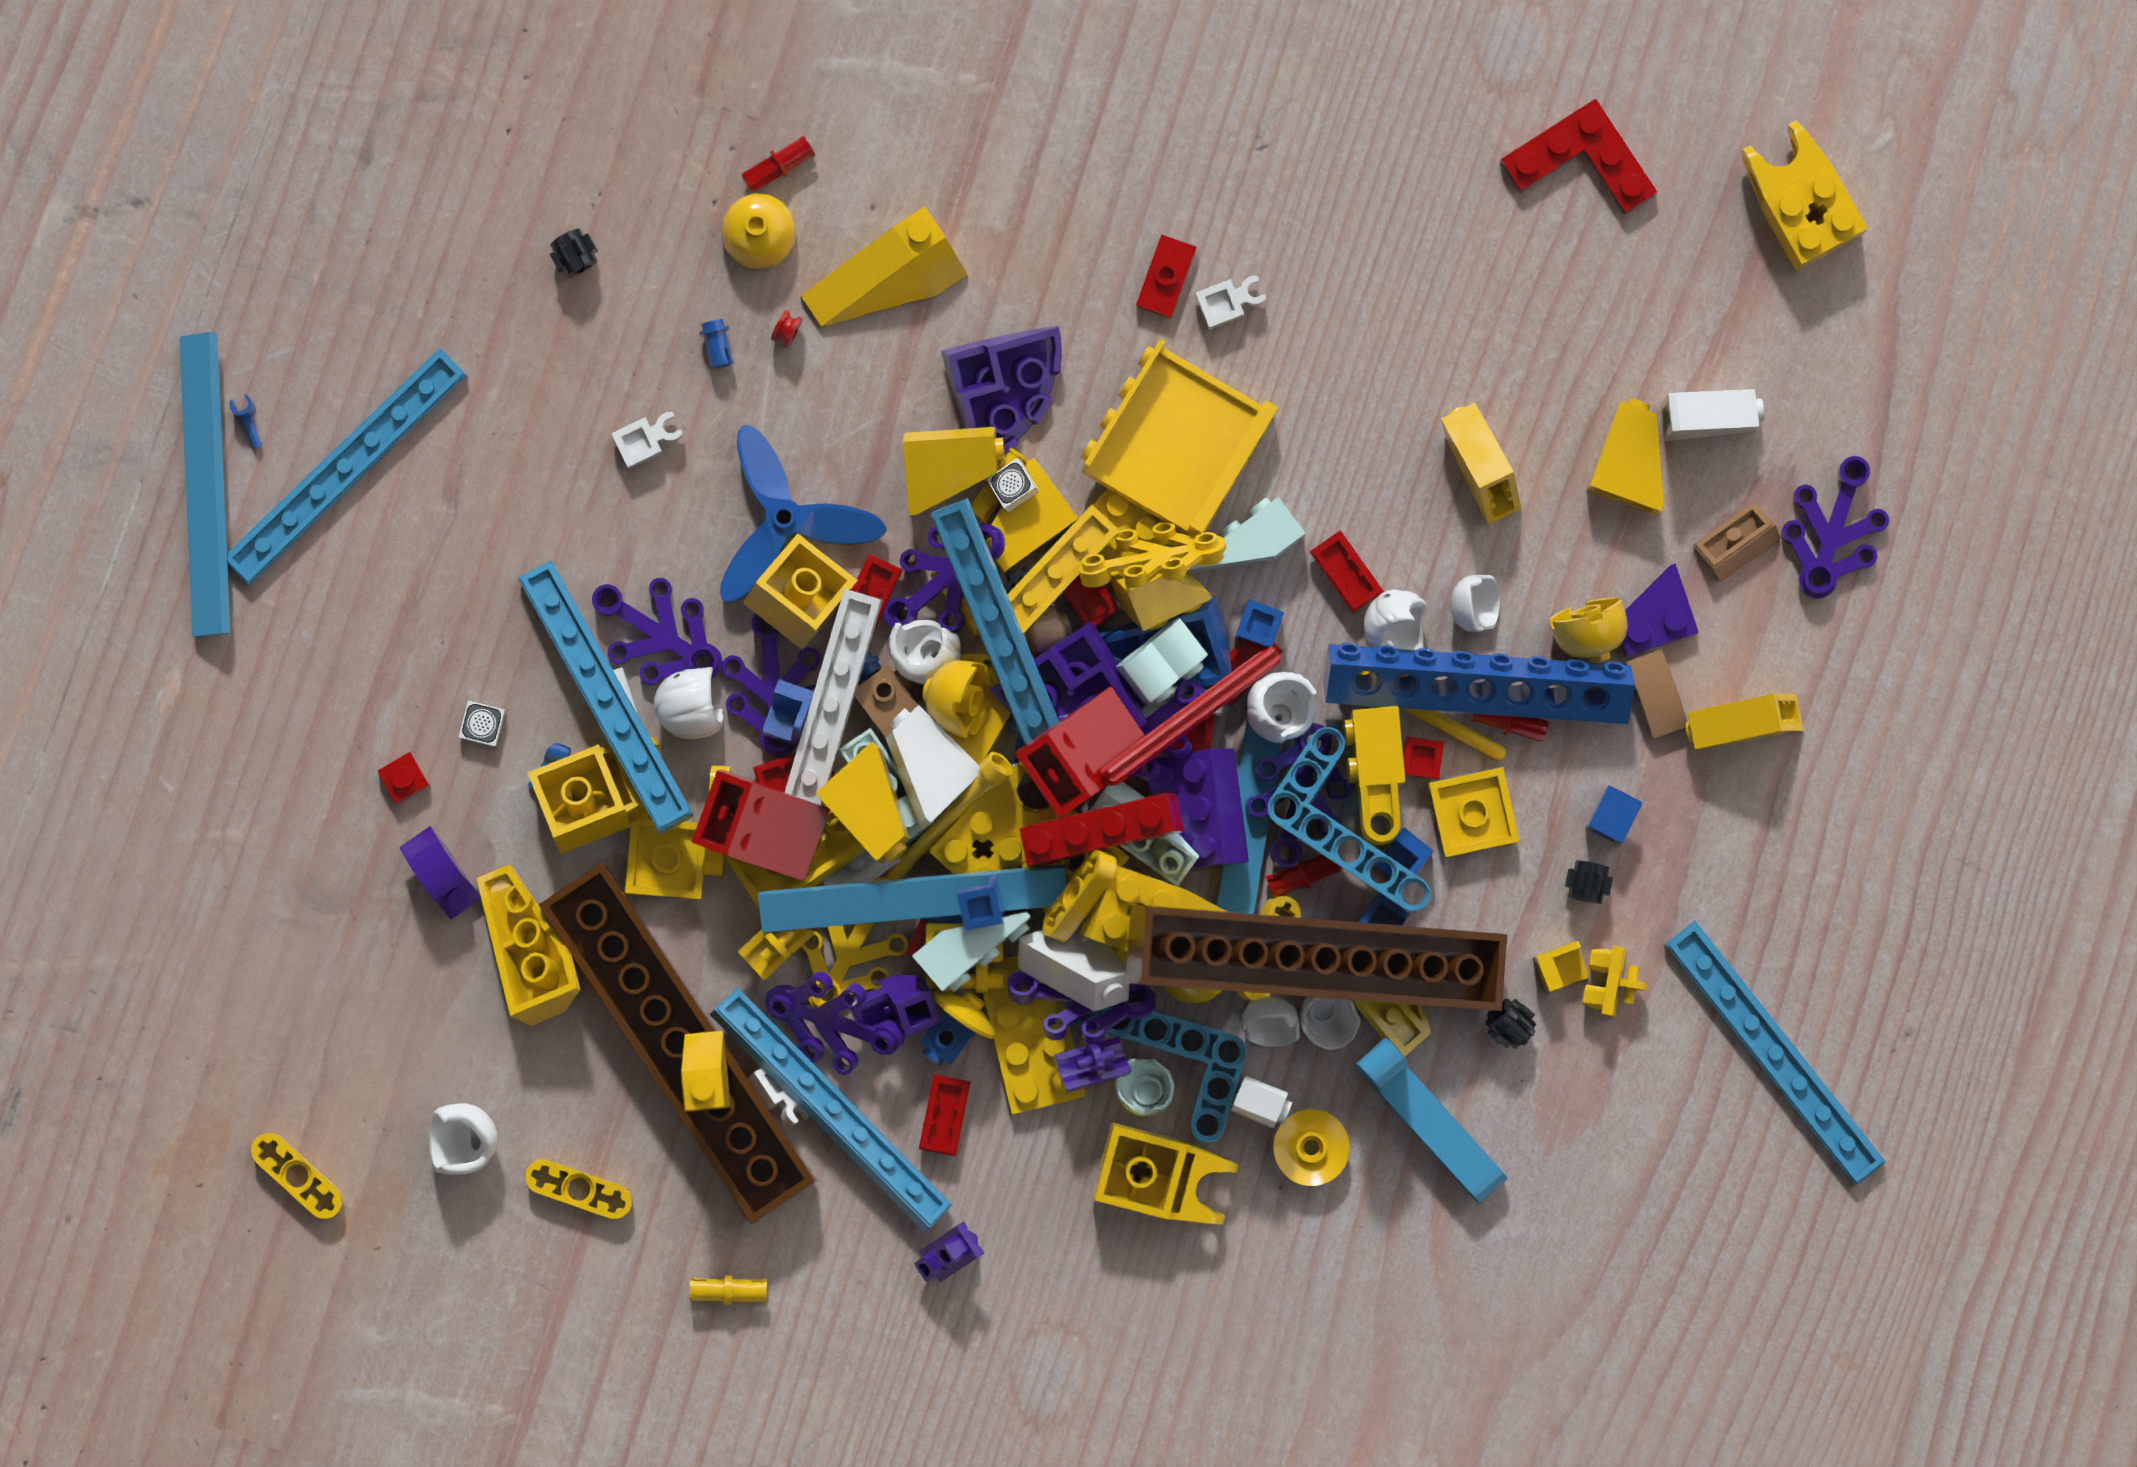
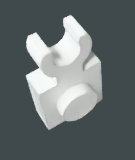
(1223, 302)
(640, 441)
(774, 1095)

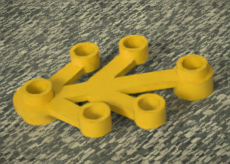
(1151, 558)
(851, 953)

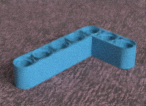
(1337, 833)
(1207, 1054)
(1429, 1120)

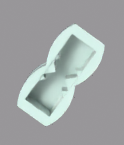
(1162, 661)

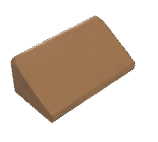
(1737, 541)

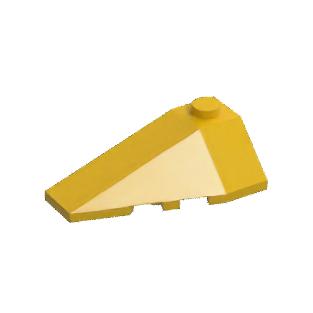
(895, 269)
(528, 951)

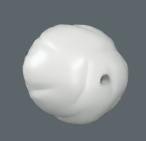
(1395, 620)
(909, 649)
(686, 705)
(1296, 708)
(461, 1139)

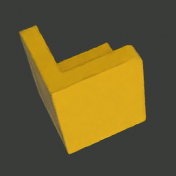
(1561, 966)

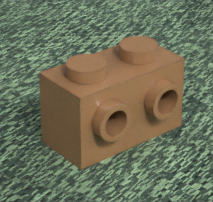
(885, 697)

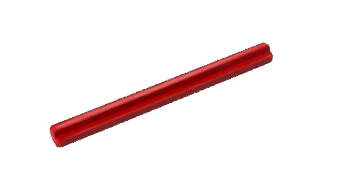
(1190, 716)

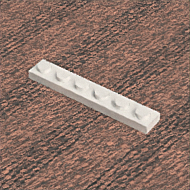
(833, 695)

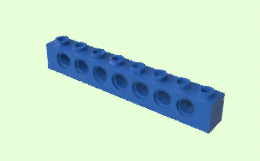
(1493, 696)

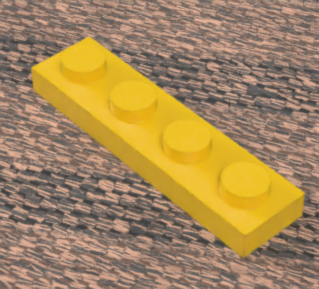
(1060, 566)

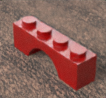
(1101, 829)

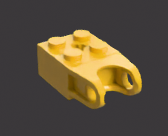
(1793, 190)
(1376, 767)
(608, 796)
(992, 817)
(1109, 917)
(1171, 1180)

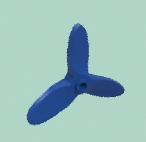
(814, 521)

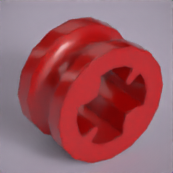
(786, 329)

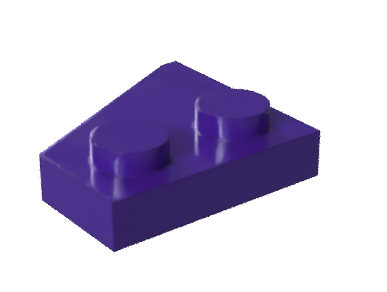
(1659, 615)

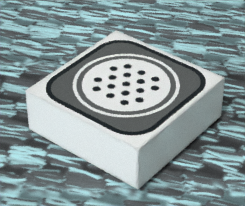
(1012, 485)
(482, 723)

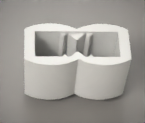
(1261, 1102)

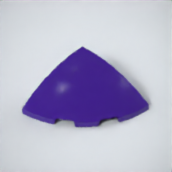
(1005, 380)
(1079, 671)

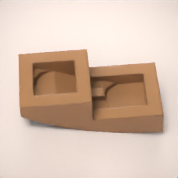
(1657, 694)

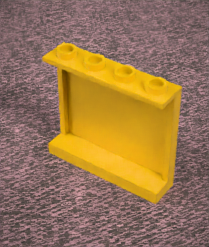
(1176, 441)

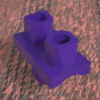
(1092, 1064)
(949, 1253)

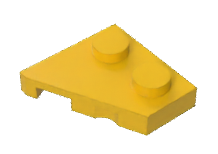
(1400, 1023)

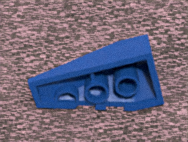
(1204, 624)

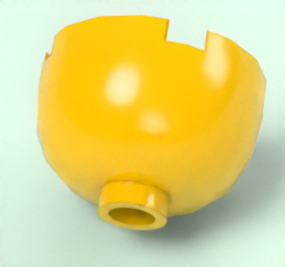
(758, 231)
(1591, 629)
(957, 695)

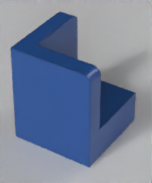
(1259, 624)
(788, 713)
(1614, 815)
(1407, 851)
(981, 905)
(1384, 912)

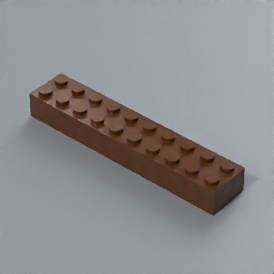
(1315, 958)
(655, 1014)

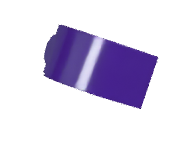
(439, 873)
(900, 1000)

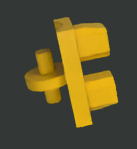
(771, 949)
(1612, 963)

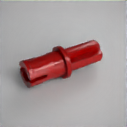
(778, 164)
(1523, 726)
(1301, 875)

